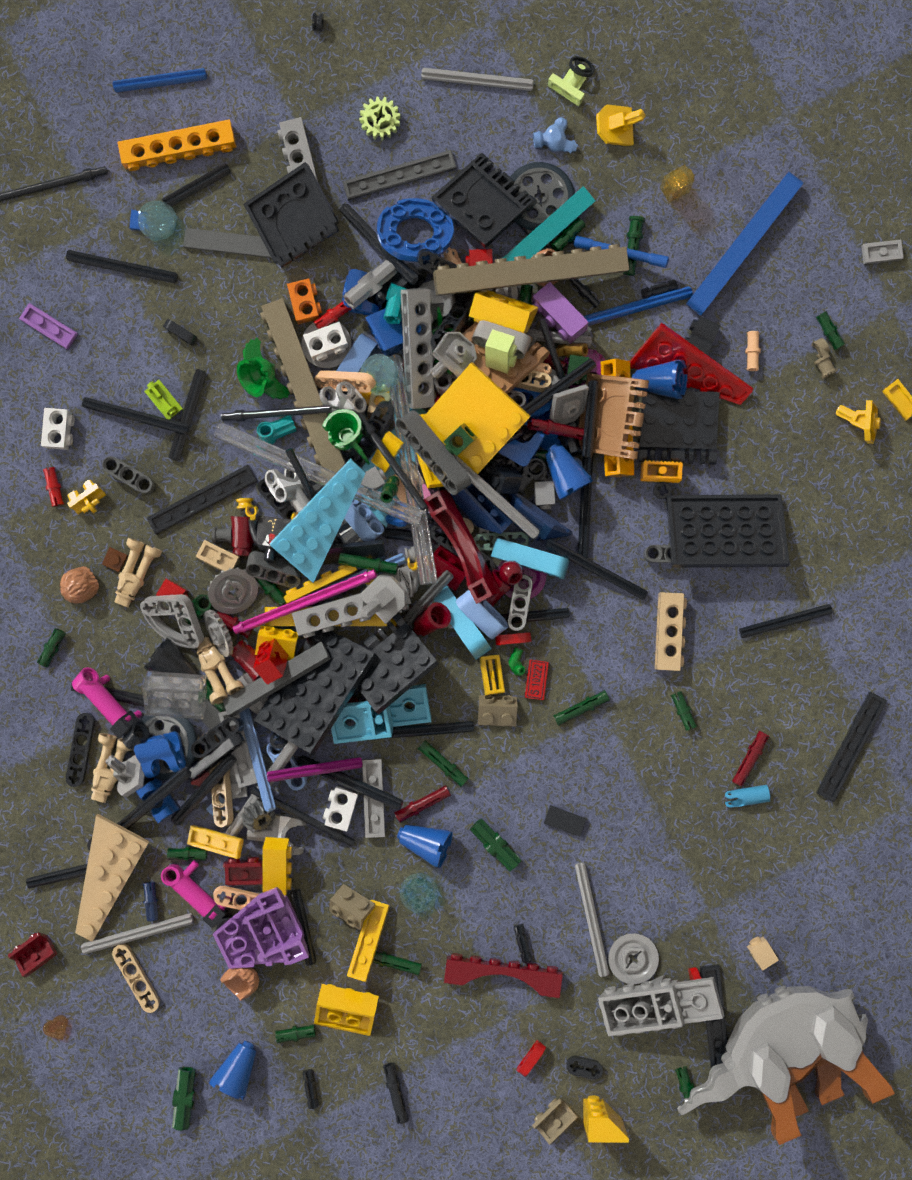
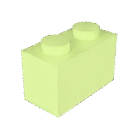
(500, 351)

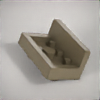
(497, 710)
(350, 906)
(555, 1120)

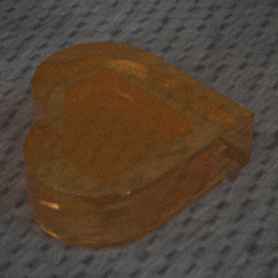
(57, 1027)

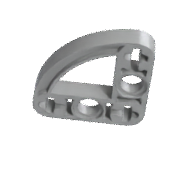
(182, 608)

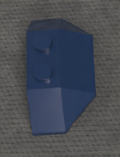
(481, 509)
(548, 526)

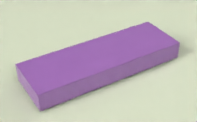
(48, 326)

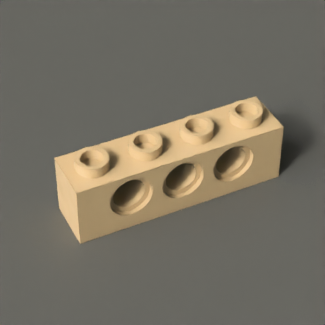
(662, 660)

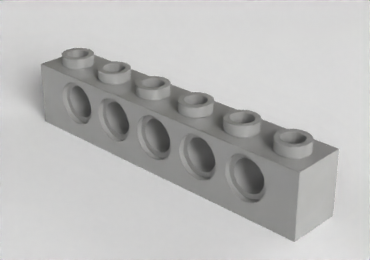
(292, 130)
(412, 359)
(303, 618)

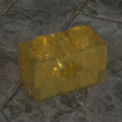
(677, 183)

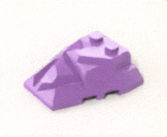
(263, 933)

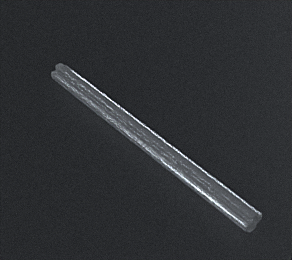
(409, 465)
(316, 473)

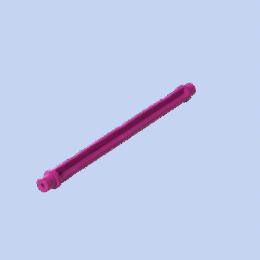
(305, 601)

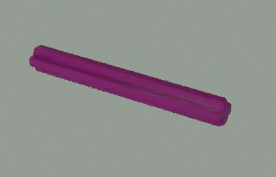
(314, 769)

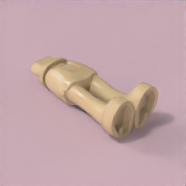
(131, 583)
(210, 661)
(103, 777)

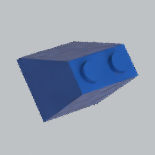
(387, 335)

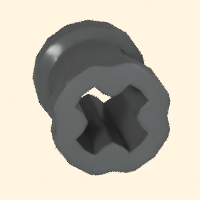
(222, 535)

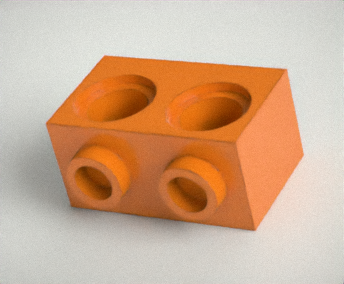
(301, 302)

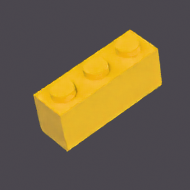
(276, 864)

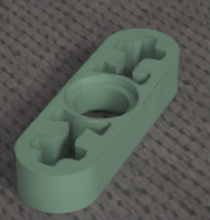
(486, 537)

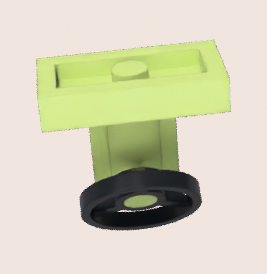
(573, 80)

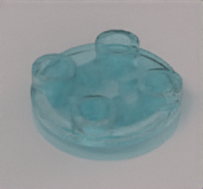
(157, 220)
(383, 370)
(418, 892)

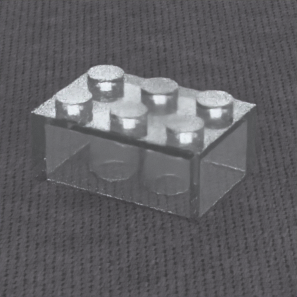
(175, 695)

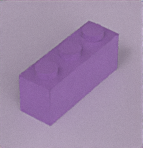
(560, 313)

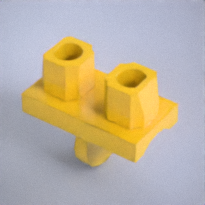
(86, 500)

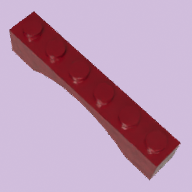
(478, 576)
(463, 970)

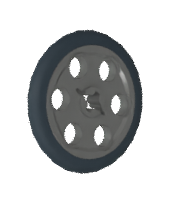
(559, 181)
(186, 735)

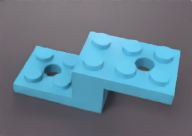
(375, 726)

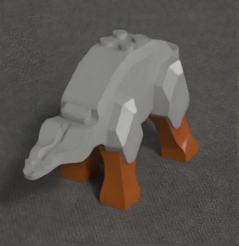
(782, 1043)

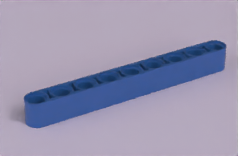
(744, 243)

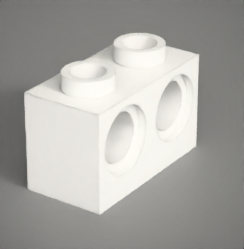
(324, 336)
(52, 429)
(344, 809)

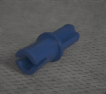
(150, 901)

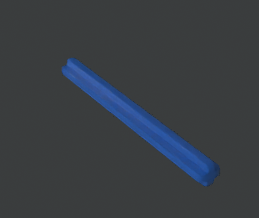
(639, 305)

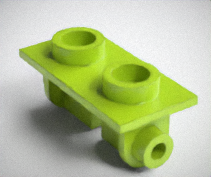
(163, 399)

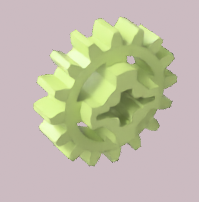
(380, 107)

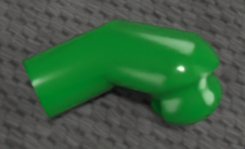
(515, 663)

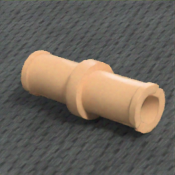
(753, 351)

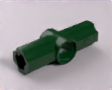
(495, 844)
(183, 1098)

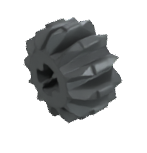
(256, 818)

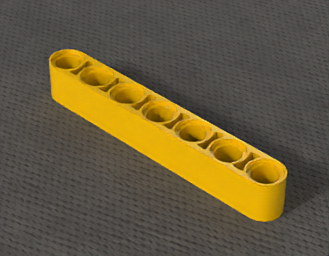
(287, 620)

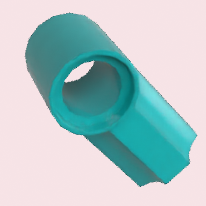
(393, 308)
(276, 428)

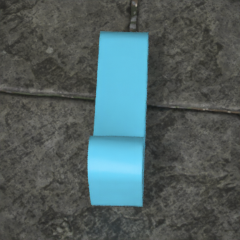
(530, 558)
(463, 625)

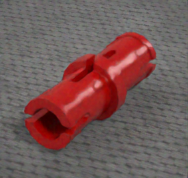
(331, 316)
(53, 486)

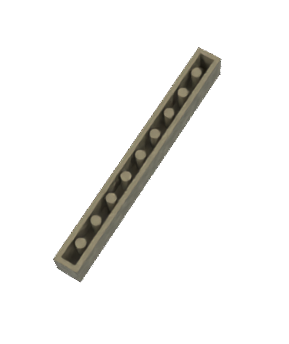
(530, 271)
(301, 382)

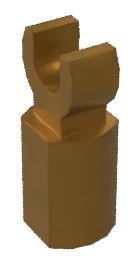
(577, 349)

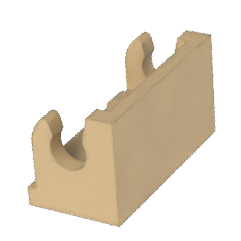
(217, 557)

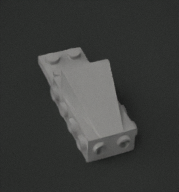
(659, 1005)

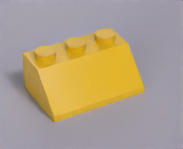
(502, 311)
(346, 1009)
(602, 1122)

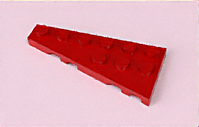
(701, 370)

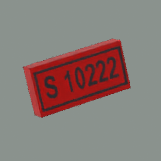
(536, 679)

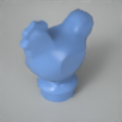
(555, 138)

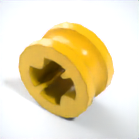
(245, 502)

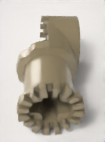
(823, 363)

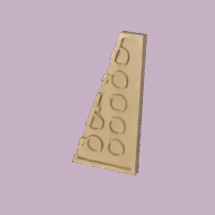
(109, 866)

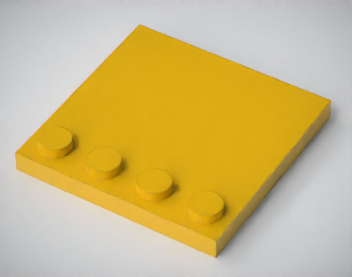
(483, 408)

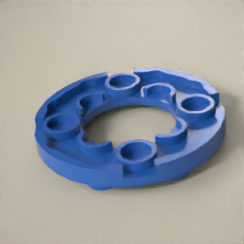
(414, 208)

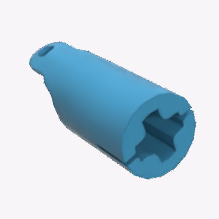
(748, 796)

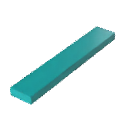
(552, 225)

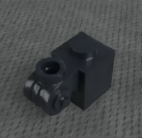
(502, 479)

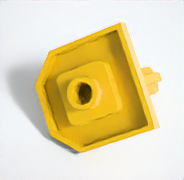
(616, 124)
(863, 419)

